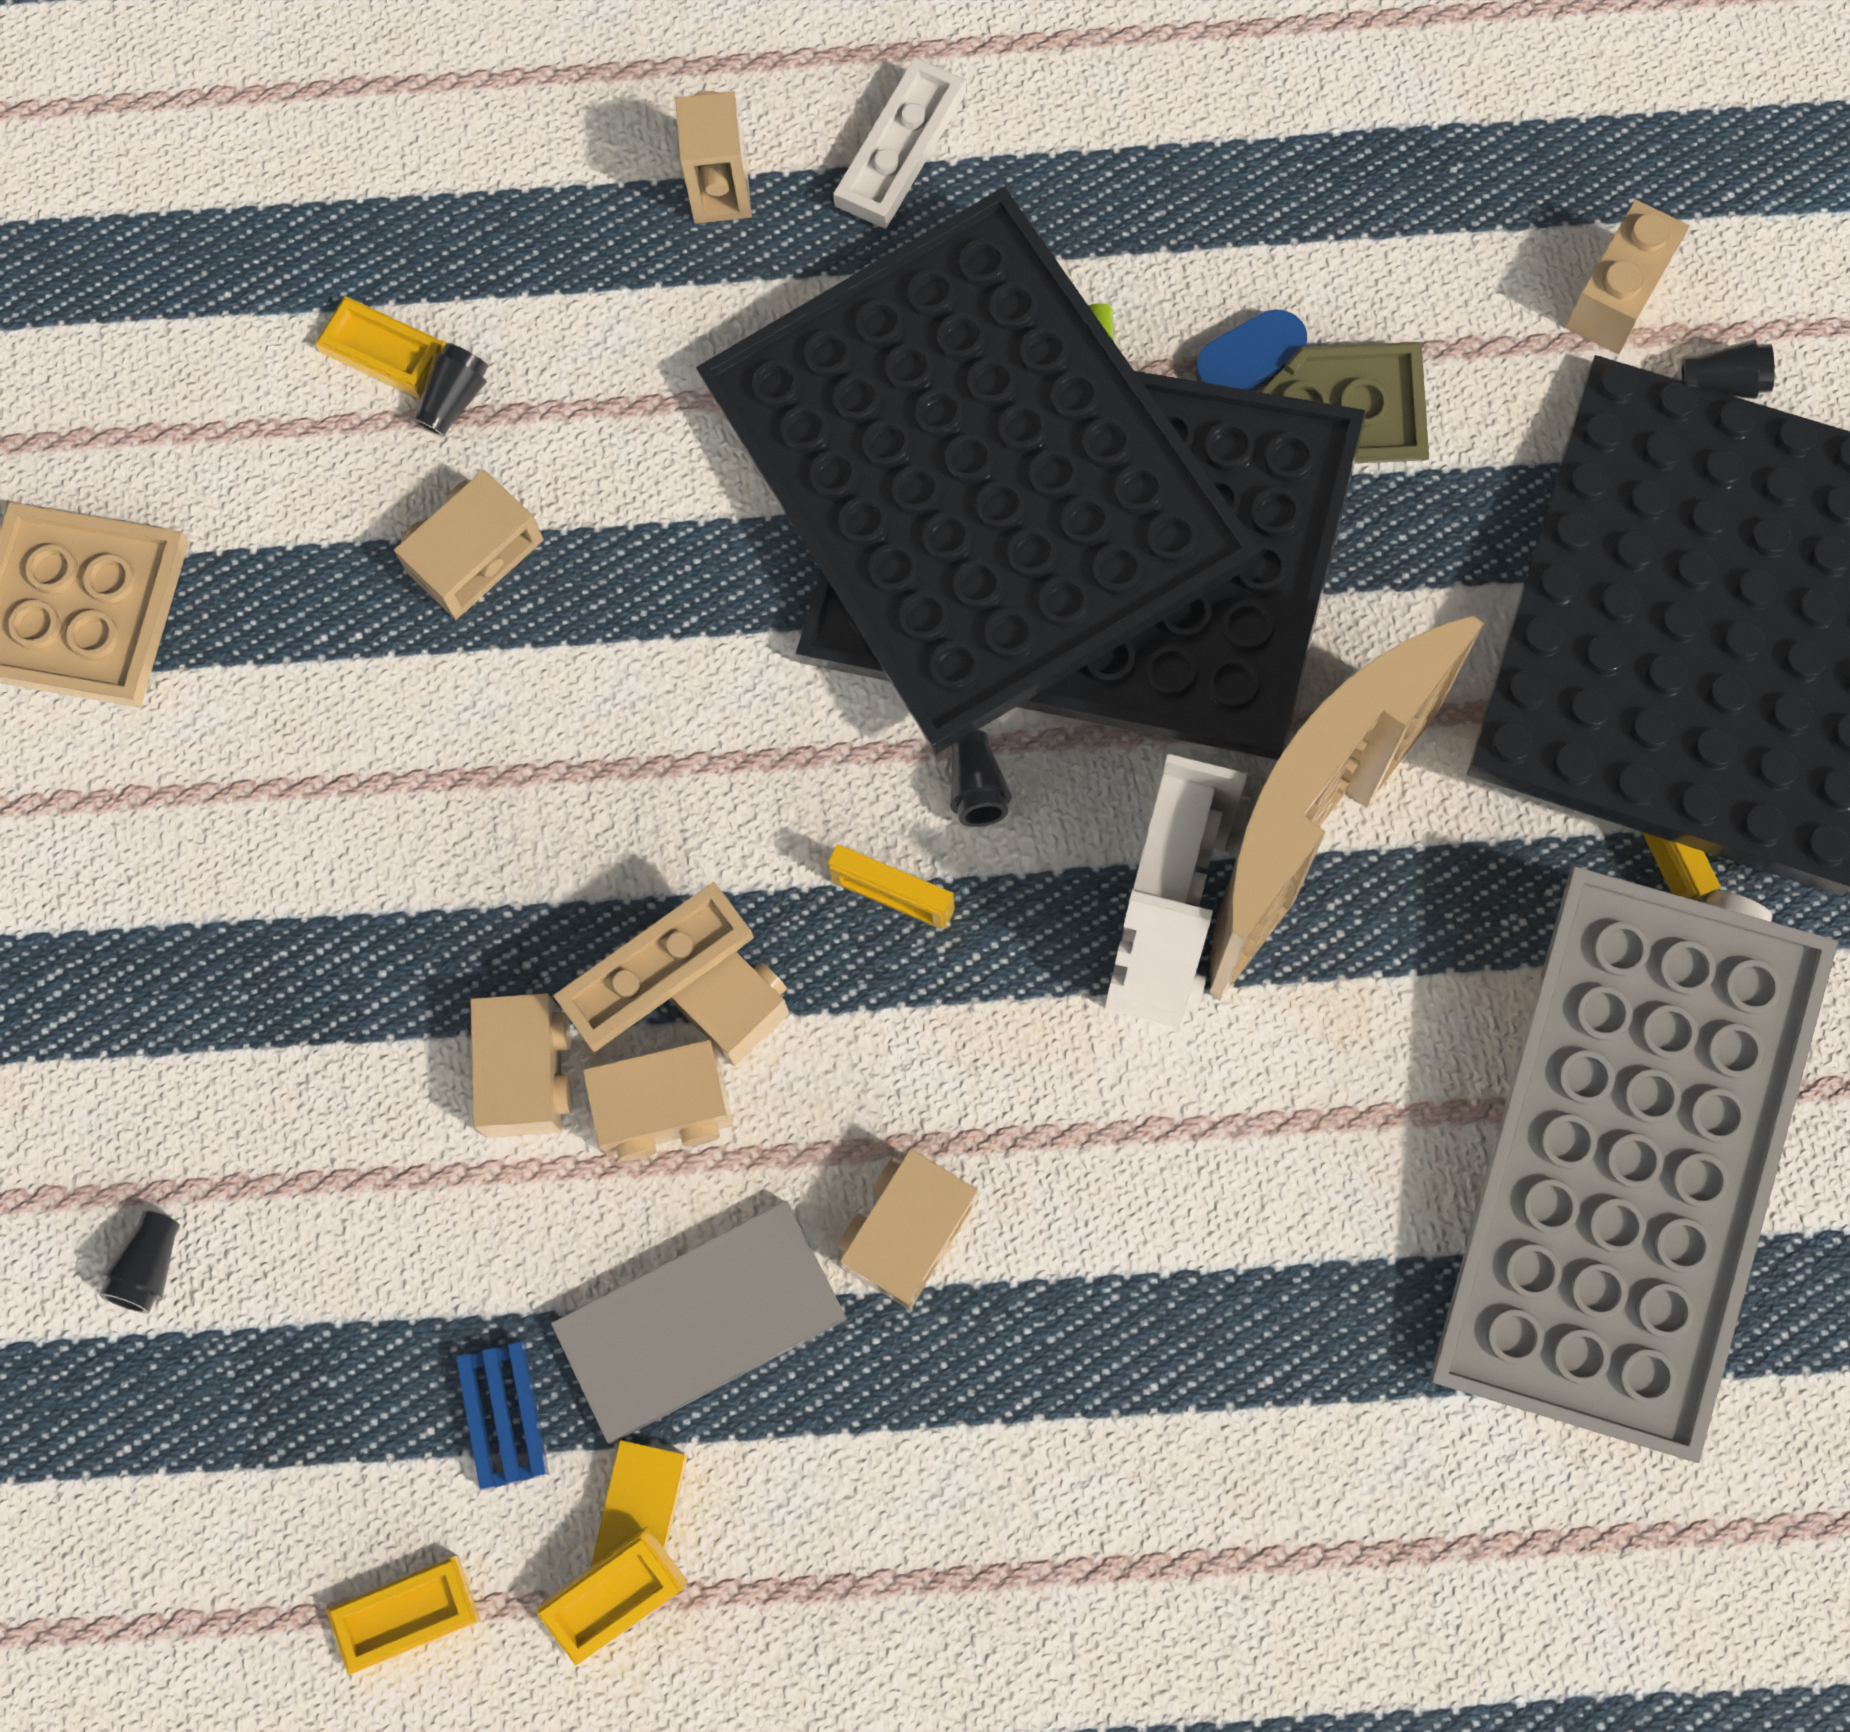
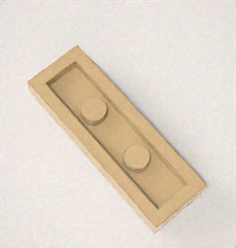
(653, 966)

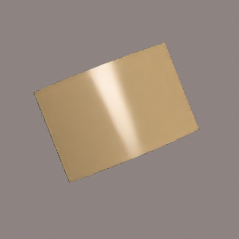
(1340, 750)

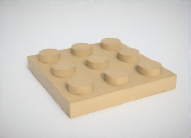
(84, 602)

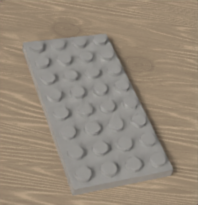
(1634, 1163)

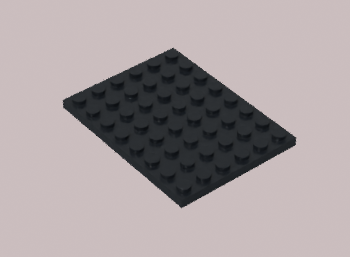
(976, 469)
(1687, 629)
(1237, 656)

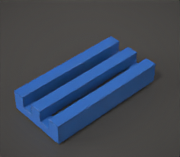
(477, 1423)

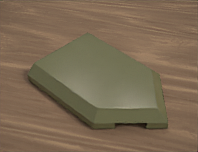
(1369, 377)

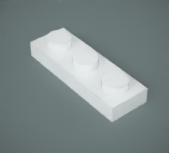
(900, 142)

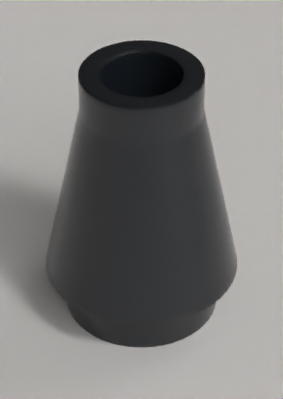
(1732, 370)
(449, 388)
(977, 783)
(141, 1265)

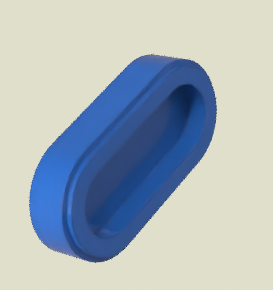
(1252, 351)

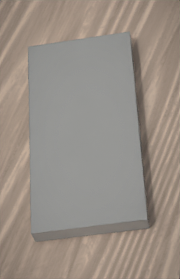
(698, 1322)

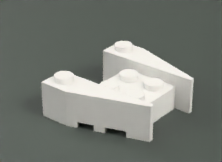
(1163, 920)

